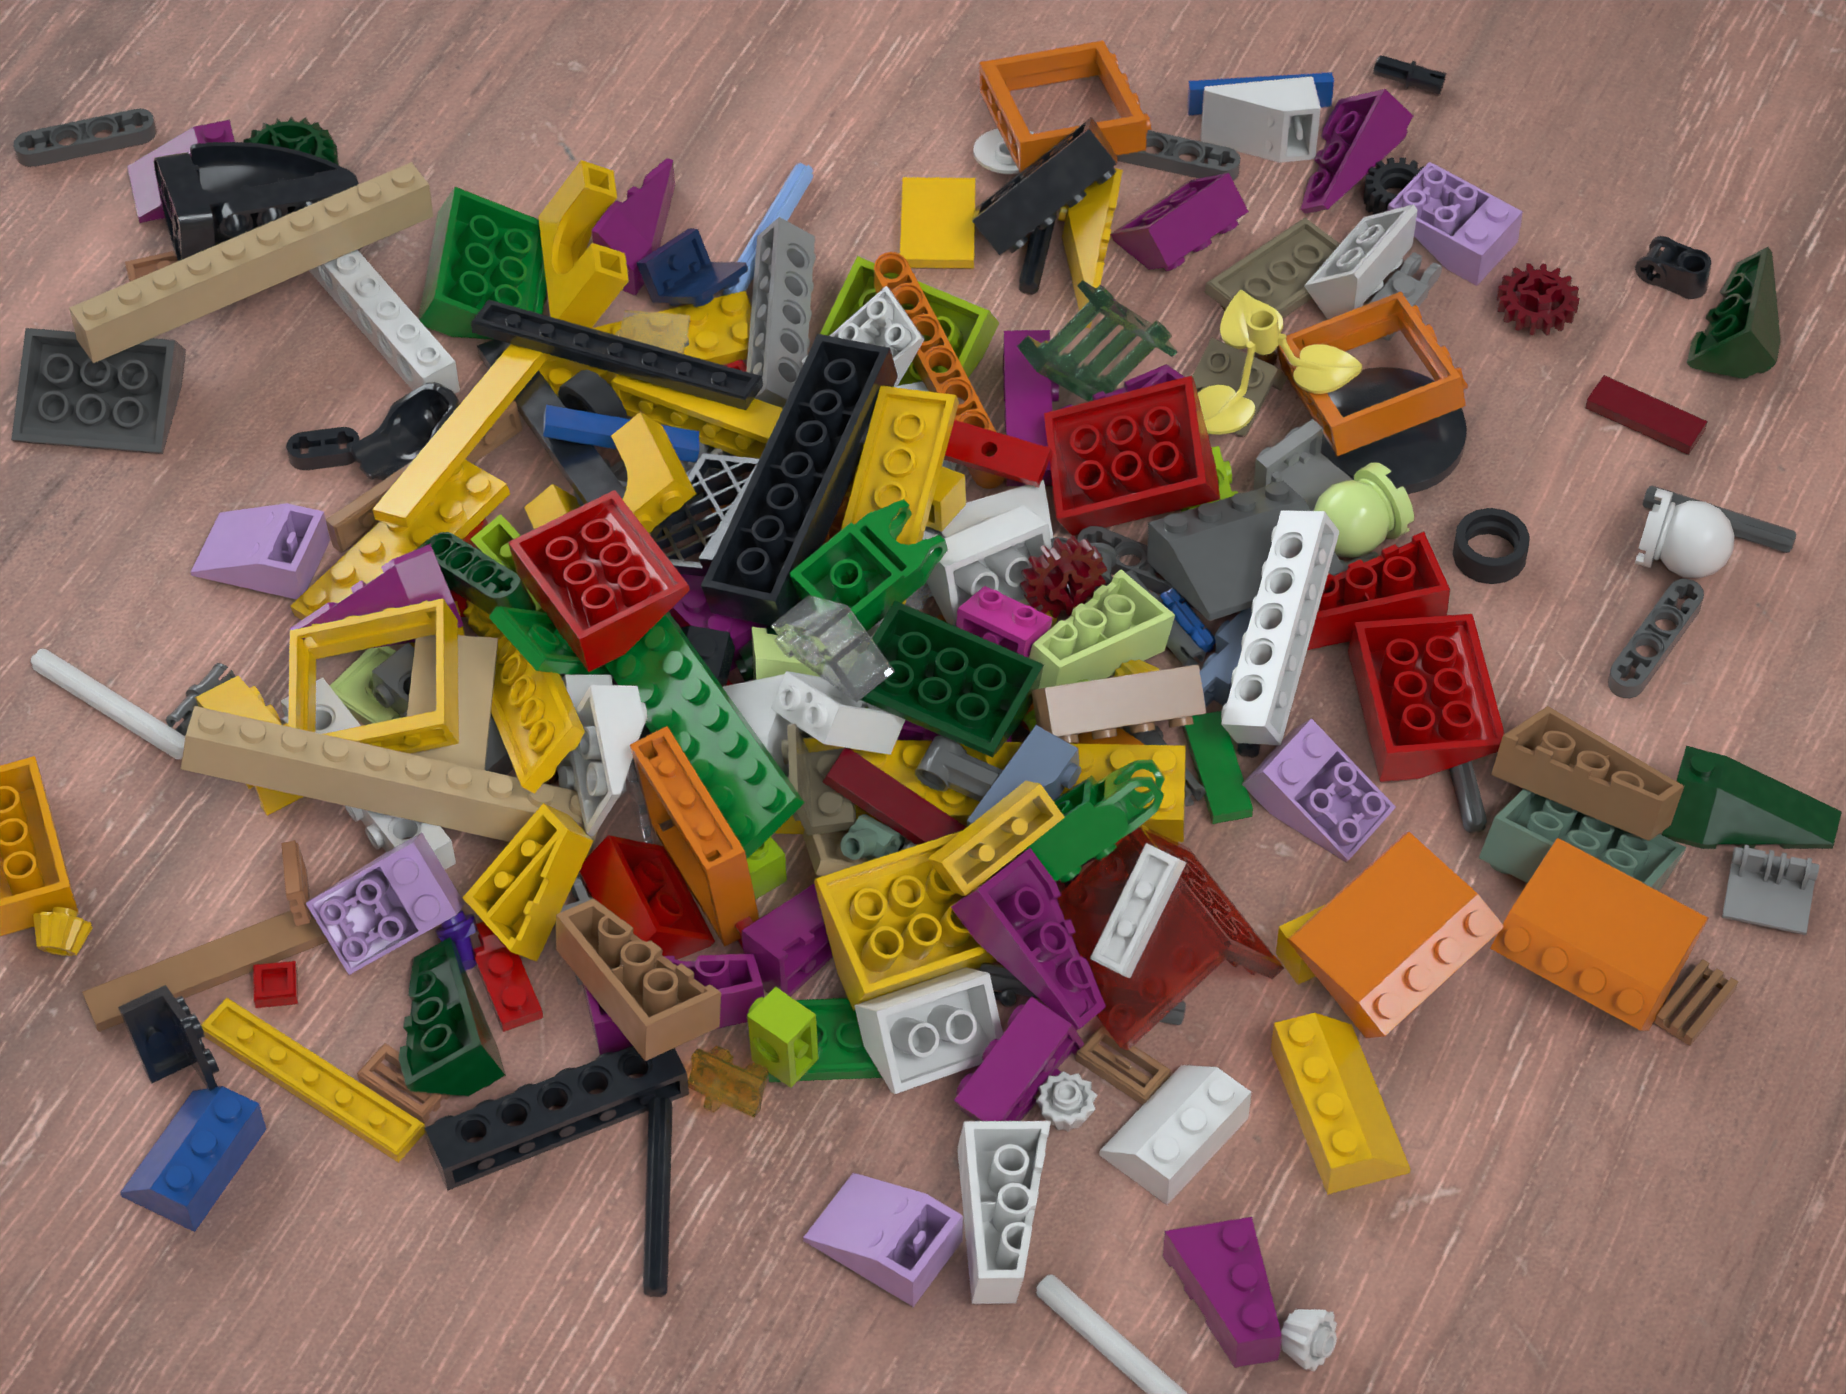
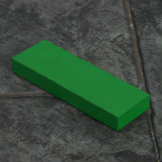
(1217, 768)

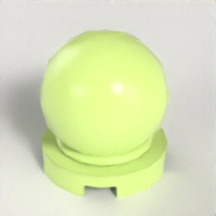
(1366, 510)

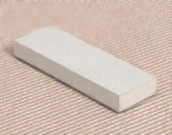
(1138, 910)

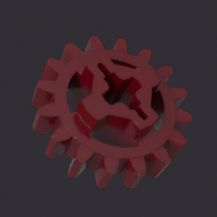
(1537, 299)
(1063, 576)

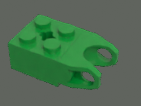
(868, 566)
(1098, 818)

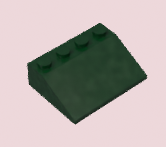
(952, 680)

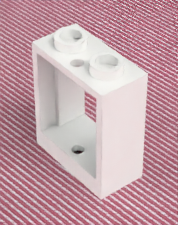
(834, 716)

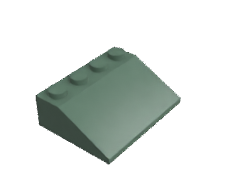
(1532, 823)

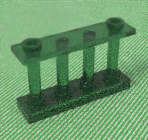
(1084, 379)

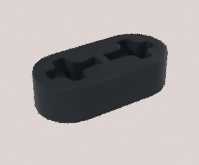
(323, 448)

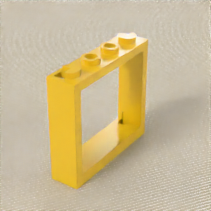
(372, 630)

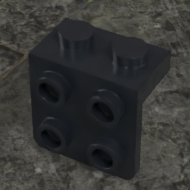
(168, 1036)

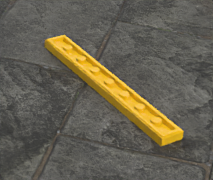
(458, 436)

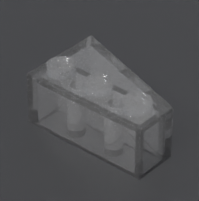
(832, 645)

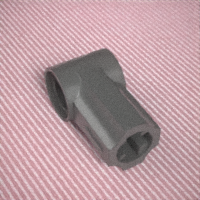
(949, 766)

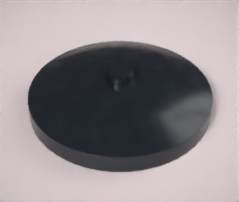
(1415, 456)

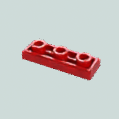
(1013, 458)

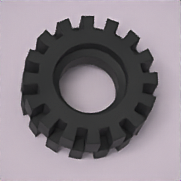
(1387, 177)

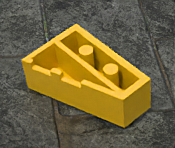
(531, 881)

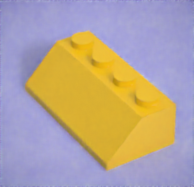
(1337, 1102)

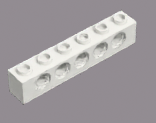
(387, 321)
(1280, 627)
(380, 828)

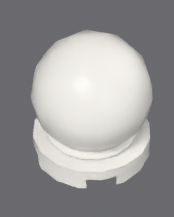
(1687, 537)

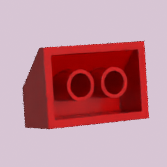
(647, 893)

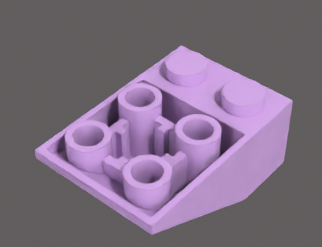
(1460, 222)
(265, 549)
(1319, 791)
(386, 904)
(888, 1235)

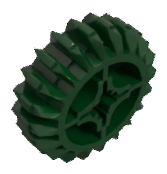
(297, 136)

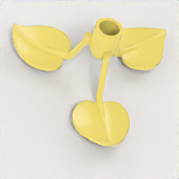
(1258, 328)

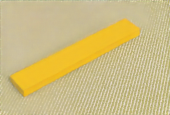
(313, 1080)

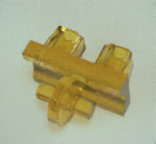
(727, 1083)

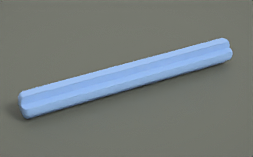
(781, 207)

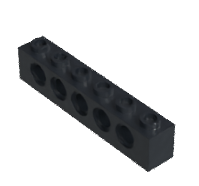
(546, 1128)

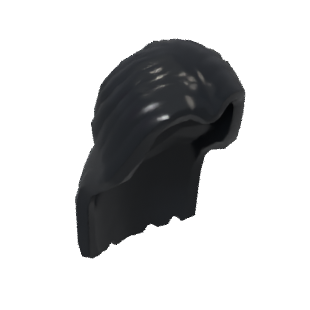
(405, 430)

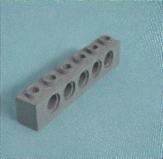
(780, 308)

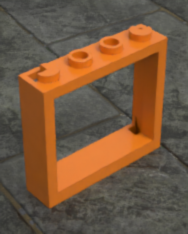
(1054, 66)
(1397, 413)
(700, 837)

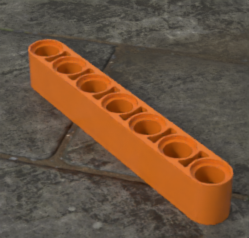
(935, 351)

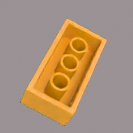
(30, 851)

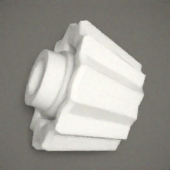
(1066, 1101)
(1309, 1337)

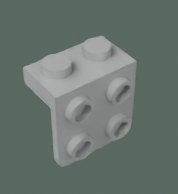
(1299, 464)

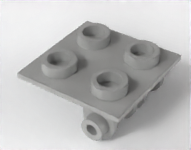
(1770, 890)

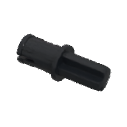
(1410, 74)

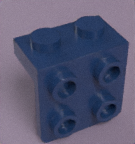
(684, 273)

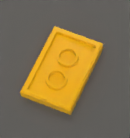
(938, 222)

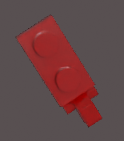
(505, 981)

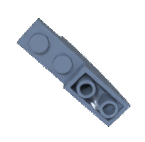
(1219, 666)

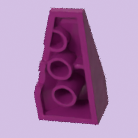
(403, 583)
(1026, 932)

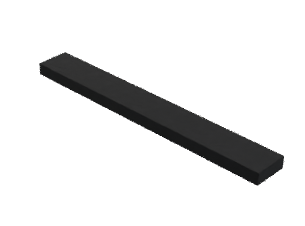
(617, 354)
(577, 461)

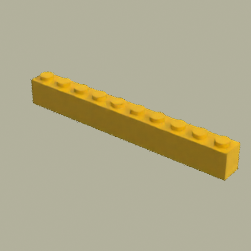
(748, 431)

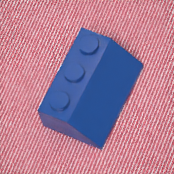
(197, 1156)

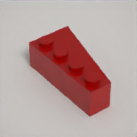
(1389, 587)

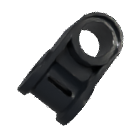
(1677, 268)

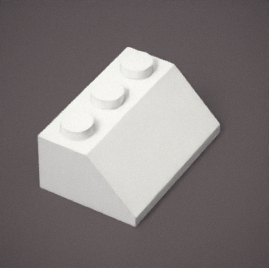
(1363, 261)
(988, 556)
(930, 1028)
(1179, 1129)

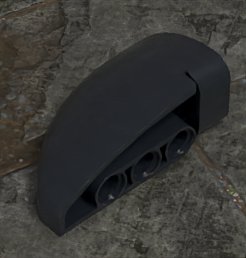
(237, 188)

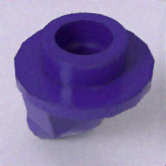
(459, 930)

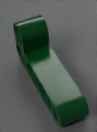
(478, 575)

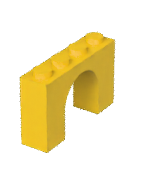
(580, 278)
(654, 472)

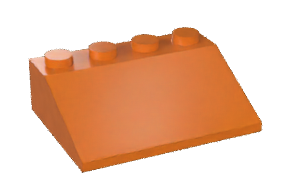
(1600, 934)
(1394, 935)

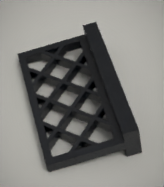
(709, 544)

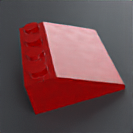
(1130, 456)
(598, 578)
(1424, 694)

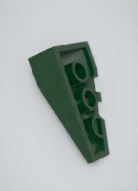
(1744, 326)
(1745, 807)
(447, 1033)

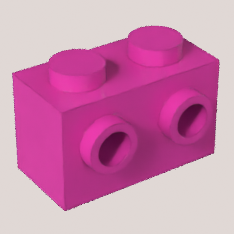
(1002, 620)

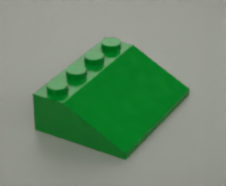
(480, 256)

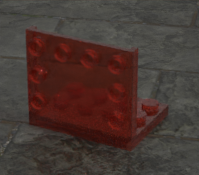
(1187, 944)

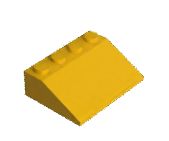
(894, 923)

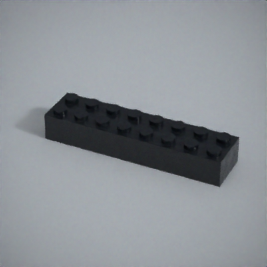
(798, 480)

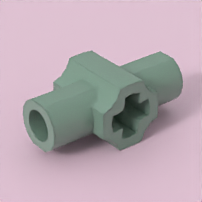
(870, 839)

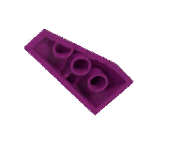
(1356, 137)
(639, 221)

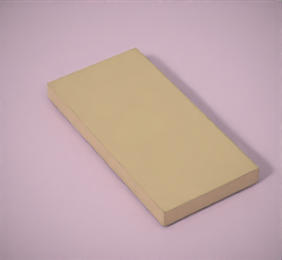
(475, 693)

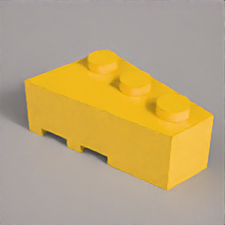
(239, 699)

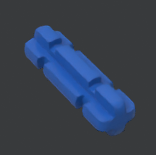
(1188, 620)

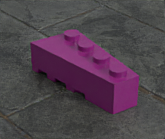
(731, 974)

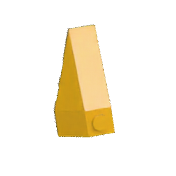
(1088, 233)

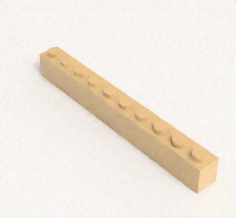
(251, 262)
(366, 776)

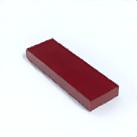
(1646, 414)

